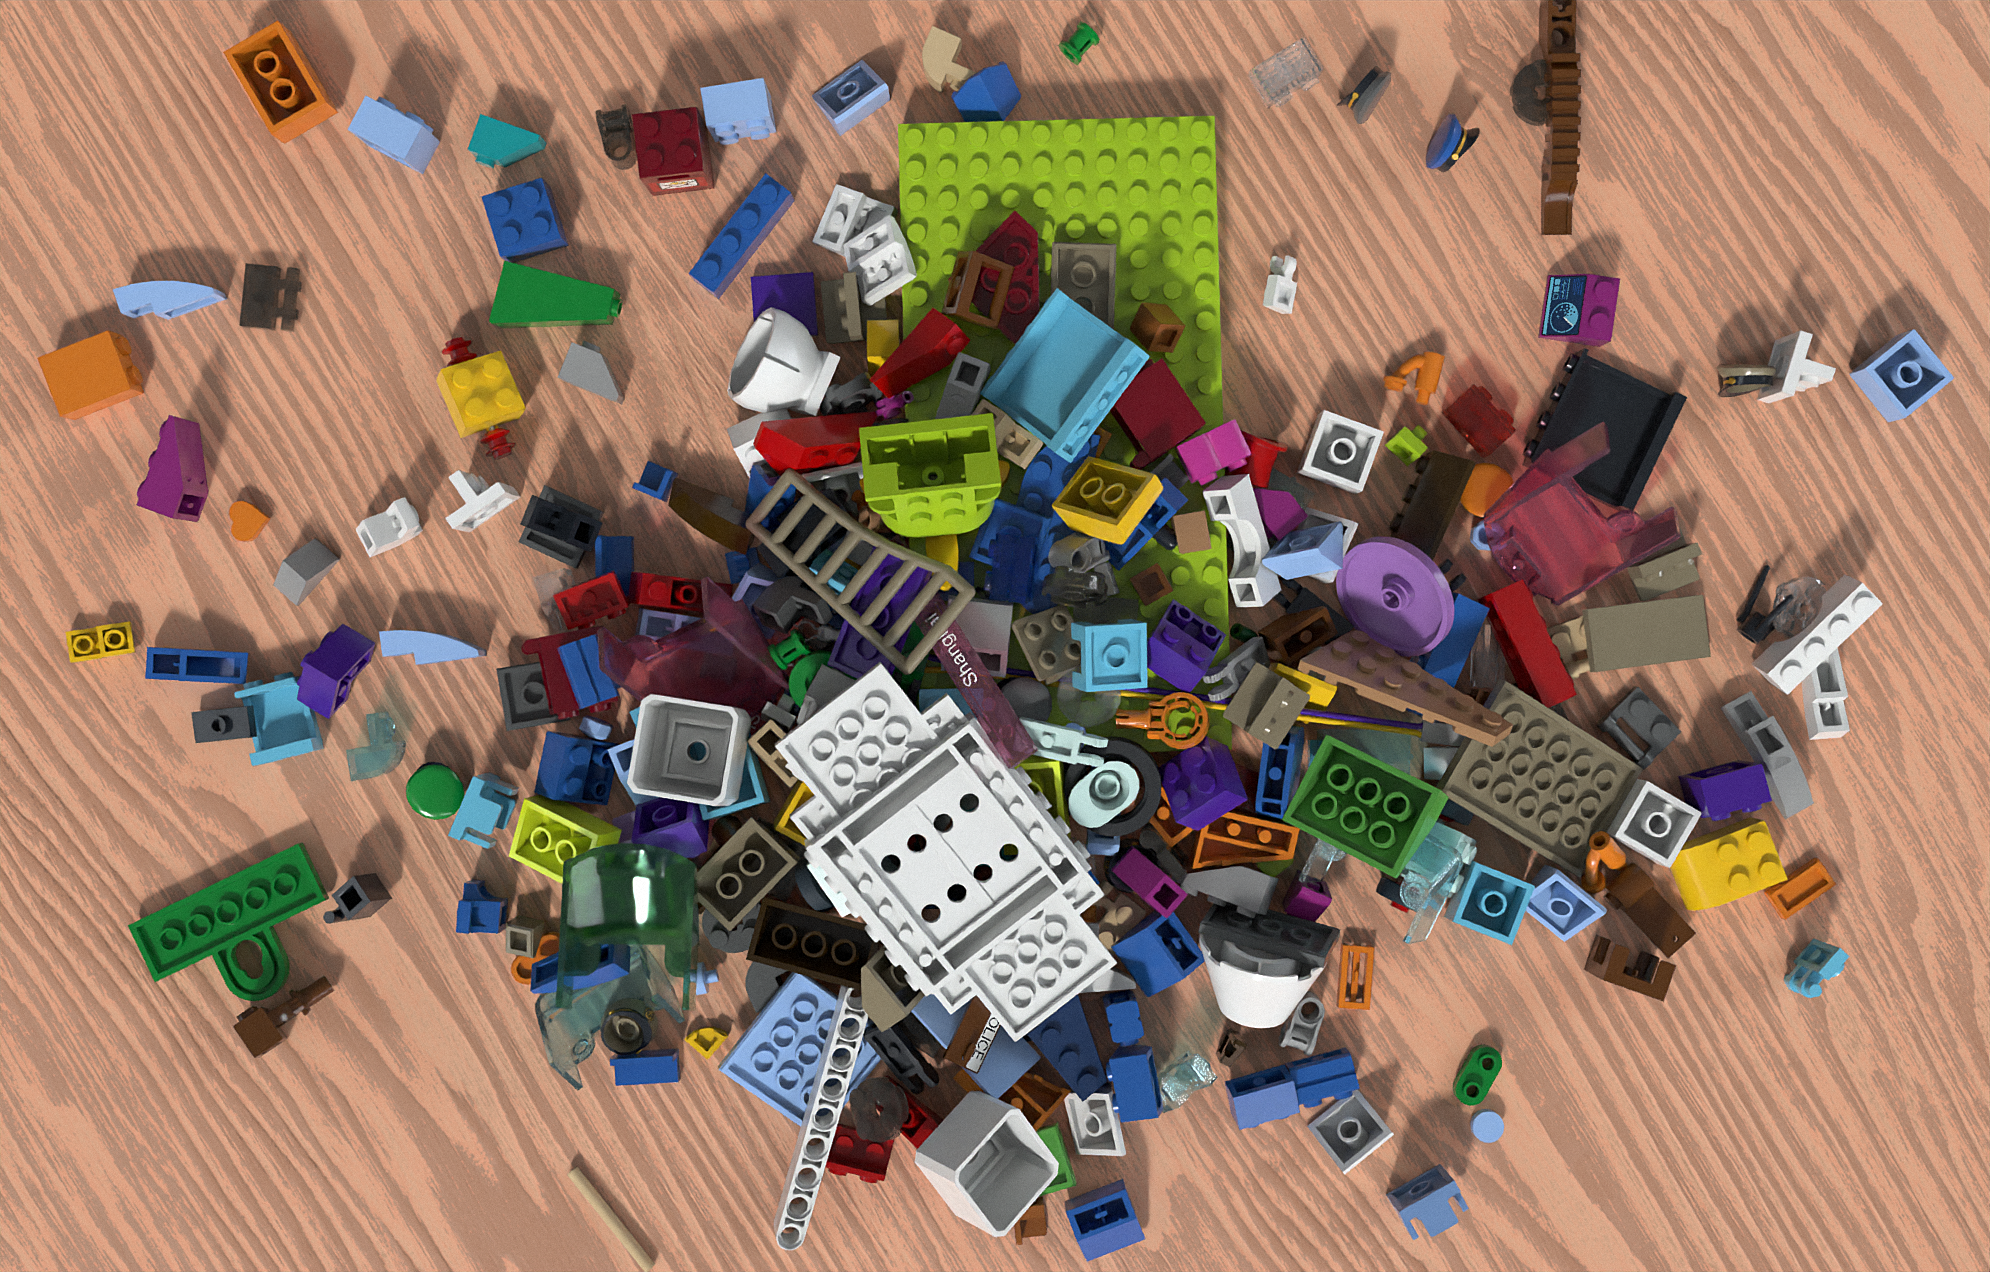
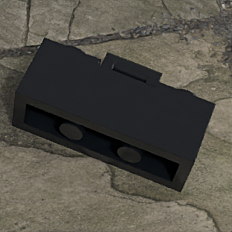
(803, 531)

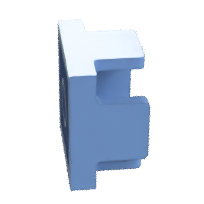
(1428, 1201)

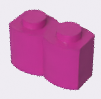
(1212, 452)

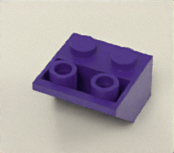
(1182, 646)

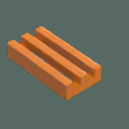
(1367, 978)

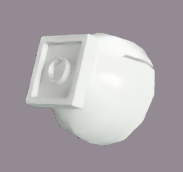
(780, 367)

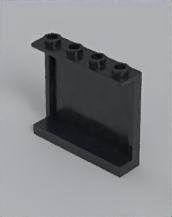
(1636, 419)

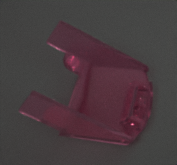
(1555, 533)
(708, 661)

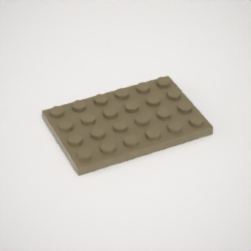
(1542, 781)

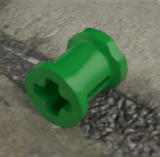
(1079, 43)
(789, 649)

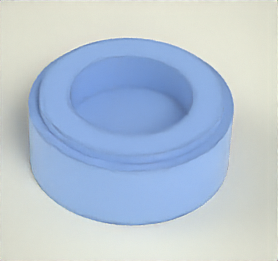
(1487, 1125)

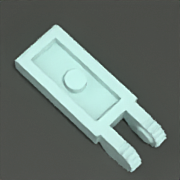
(1063, 742)

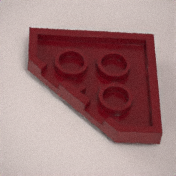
(1017, 245)

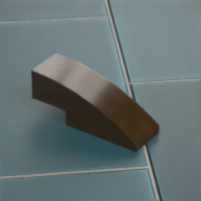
(711, 515)

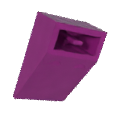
(176, 472)

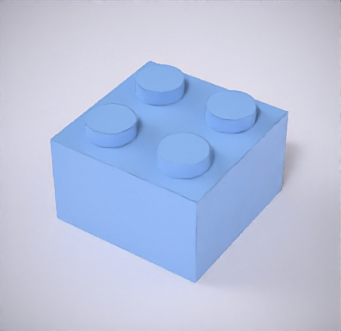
(738, 111)
(394, 133)
(1901, 376)

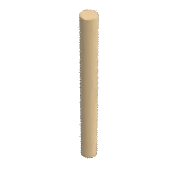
(611, 1219)

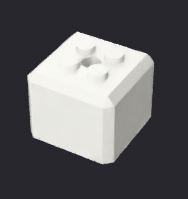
(662, 747)
(987, 1162)

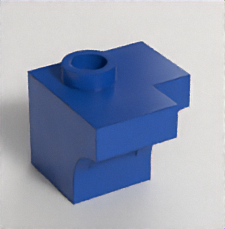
(480, 910)

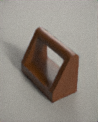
(963, 285)

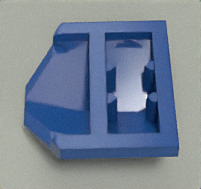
(987, 95)

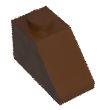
(1297, 634)

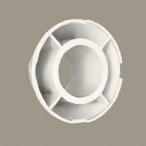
(1255, 984)

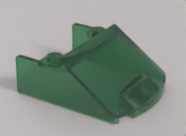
(628, 899)

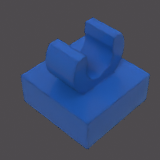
(739, 563)

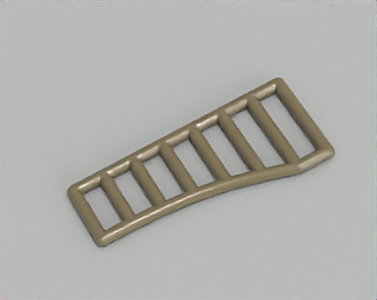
(883, 547)

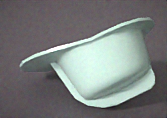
(1103, 794)

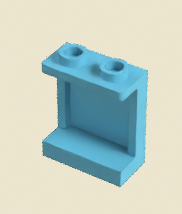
(282, 722)

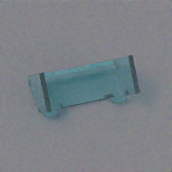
(1425, 885)
(570, 1032)

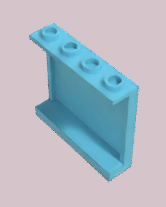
(1064, 375)

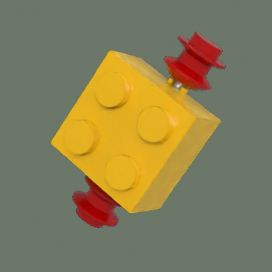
(480, 395)

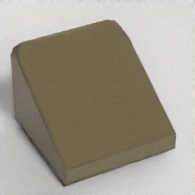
(523, 936)

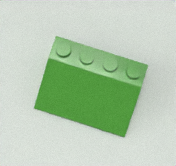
(1364, 806)

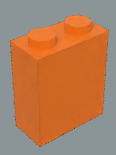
(91, 375)

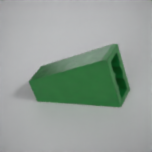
(546, 299)

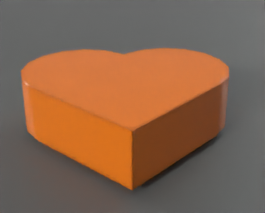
(247, 521)

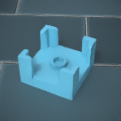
(1111, 655)

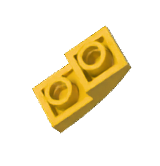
(100, 642)

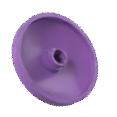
(1395, 595)

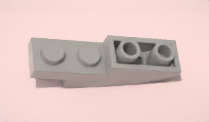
(1771, 748)

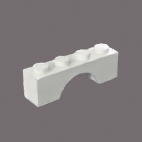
(1235, 505)
(1842, 612)

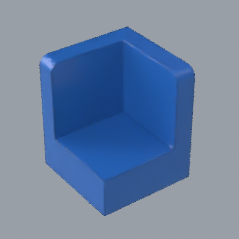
(656, 481)

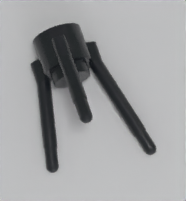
(1757, 626)

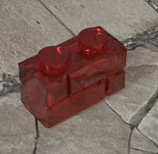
(1479, 420)

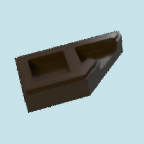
(1231, 1047)

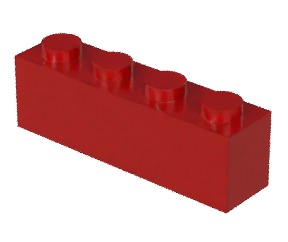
(1527, 644)

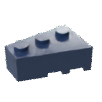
(1070, 1048)

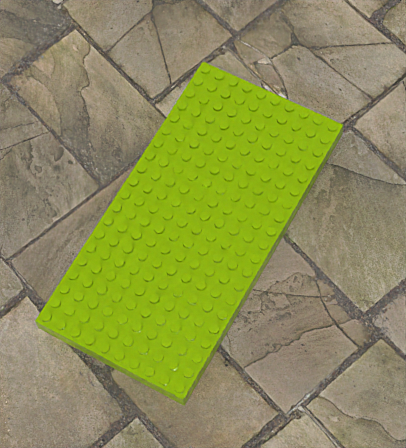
(1085, 181)

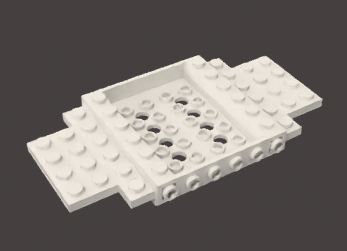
(887, 775)

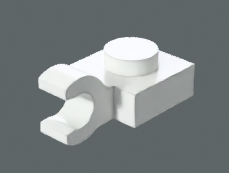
(1280, 288)

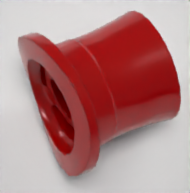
(1261, 461)

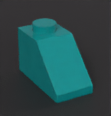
(502, 143)

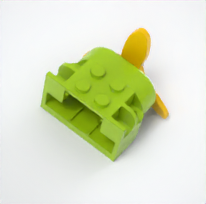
(933, 479)

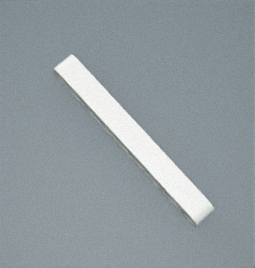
(820, 1126)

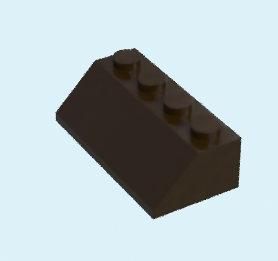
(1431, 500)
(811, 943)

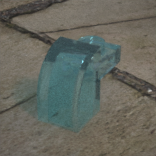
(383, 753)
(1182, 1078)

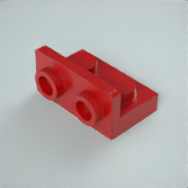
(592, 600)
(858, 1156)

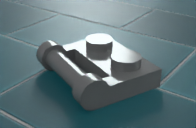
(1645, 721)

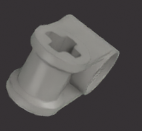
(1078, 552)
(1302, 1029)

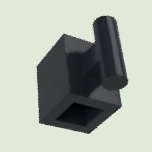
(358, 899)

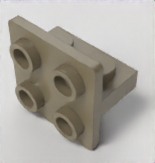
(845, 312)
(1665, 569)
(1049, 643)
(1266, 705)

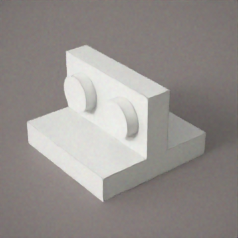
(1793, 369)
(480, 500)

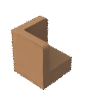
(1191, 532)

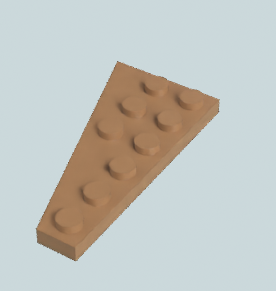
(1401, 684)

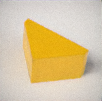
(881, 342)

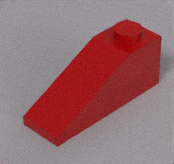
(922, 353)

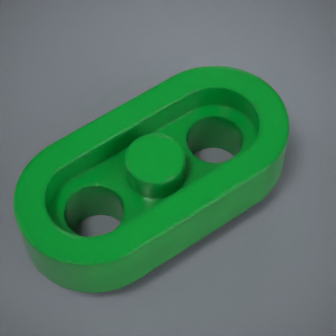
(1474, 1074)

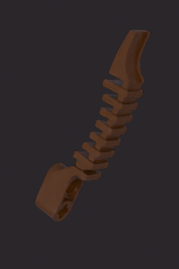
(1563, 73)

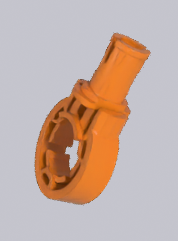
(1162, 710)

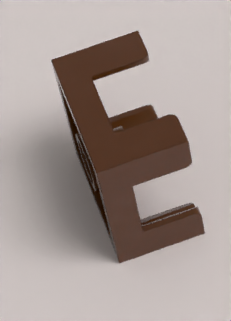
(1608, 963)

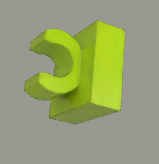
(1408, 444)

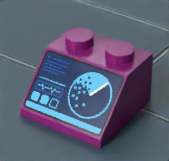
(1579, 308)

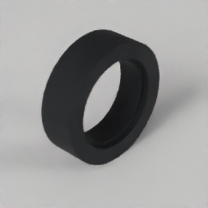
(1138, 755)

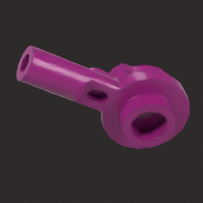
(892, 406)

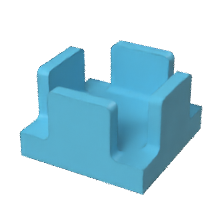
(484, 810)

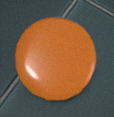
(1485, 488)

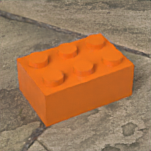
(280, 82)

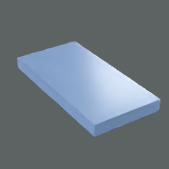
(1005, 1059)

